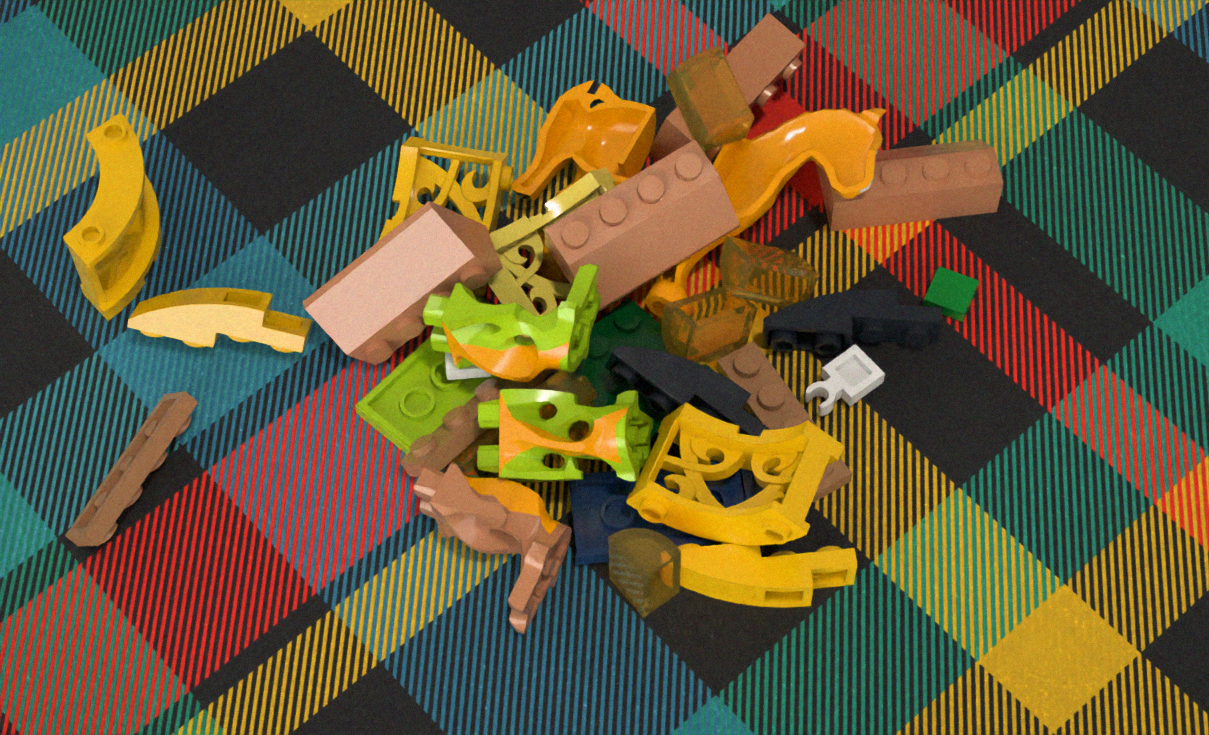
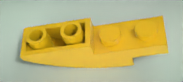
(205, 313)
(747, 578)

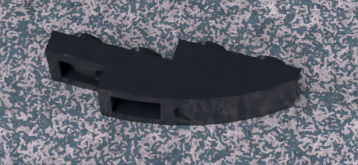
(834, 319)
(672, 380)

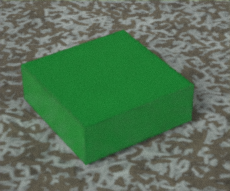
(951, 292)

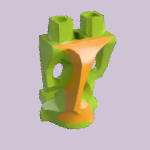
(492, 333)
(615, 435)

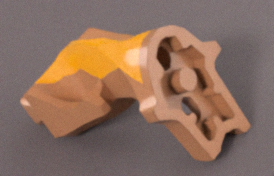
(499, 519)

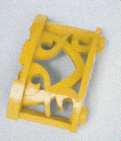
(421, 176)
(123, 225)
(792, 454)

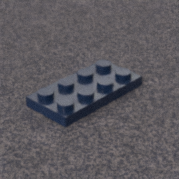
(602, 510)

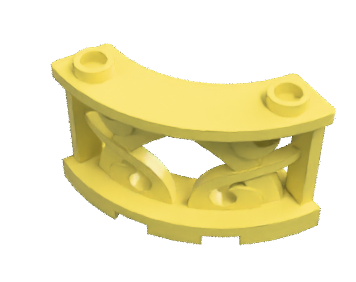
(525, 234)

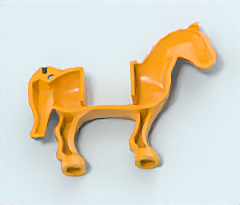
(752, 171)

